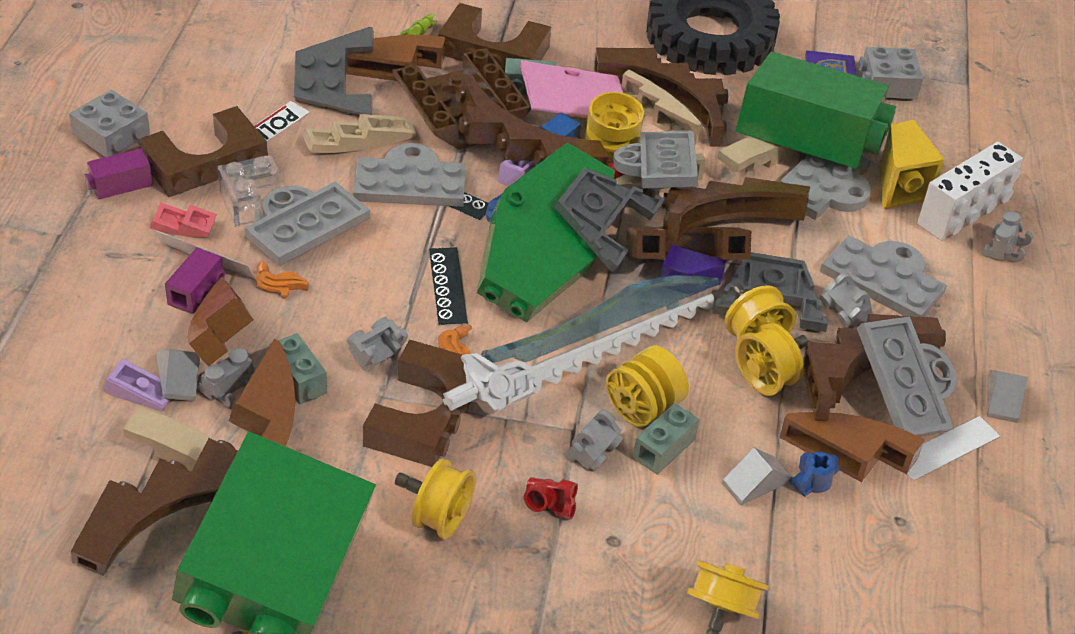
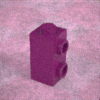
(118, 174)
(194, 280)

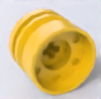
(614, 121)
(647, 385)

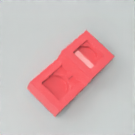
(189, 223)

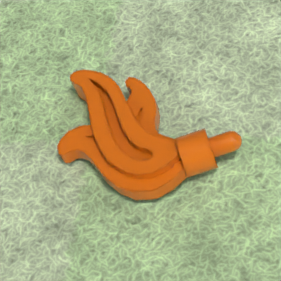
(279, 283)
(450, 340)

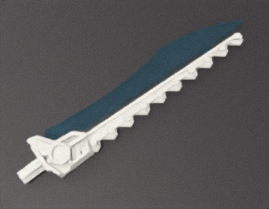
(508, 383)

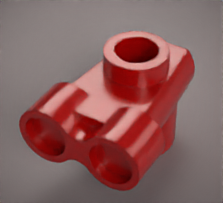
(551, 495)

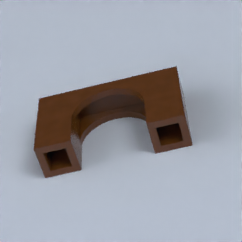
(462, 31)
(183, 171)
(718, 242)
(420, 435)

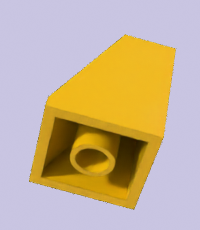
(907, 165)

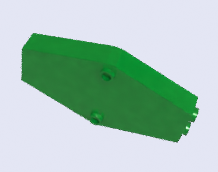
(529, 244)

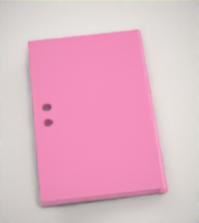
(565, 89)

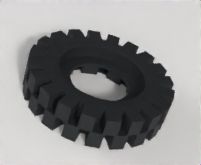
(742, 49)

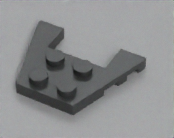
(322, 73)
(593, 205)
(785, 274)

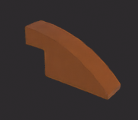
(396, 53)
(216, 321)
(268, 399)
(854, 440)

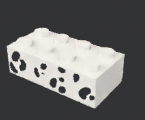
(969, 190)

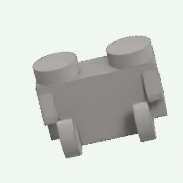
(1007, 238)
(848, 300)
(377, 344)
(226, 377)
(594, 439)

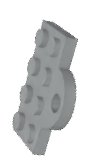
(660, 160)
(410, 179)
(831, 184)
(304, 220)
(886, 276)
(909, 375)

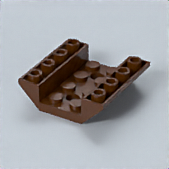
(442, 110)

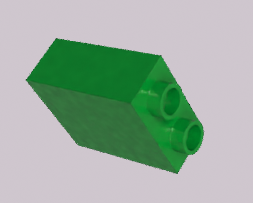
(815, 110)
(271, 541)

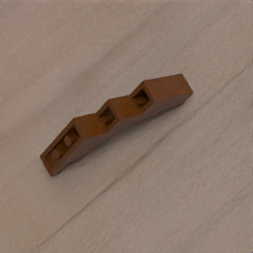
(834, 366)

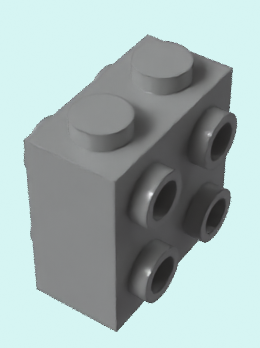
(895, 68)
(109, 123)

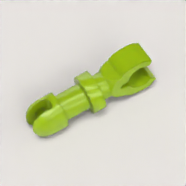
(420, 26)

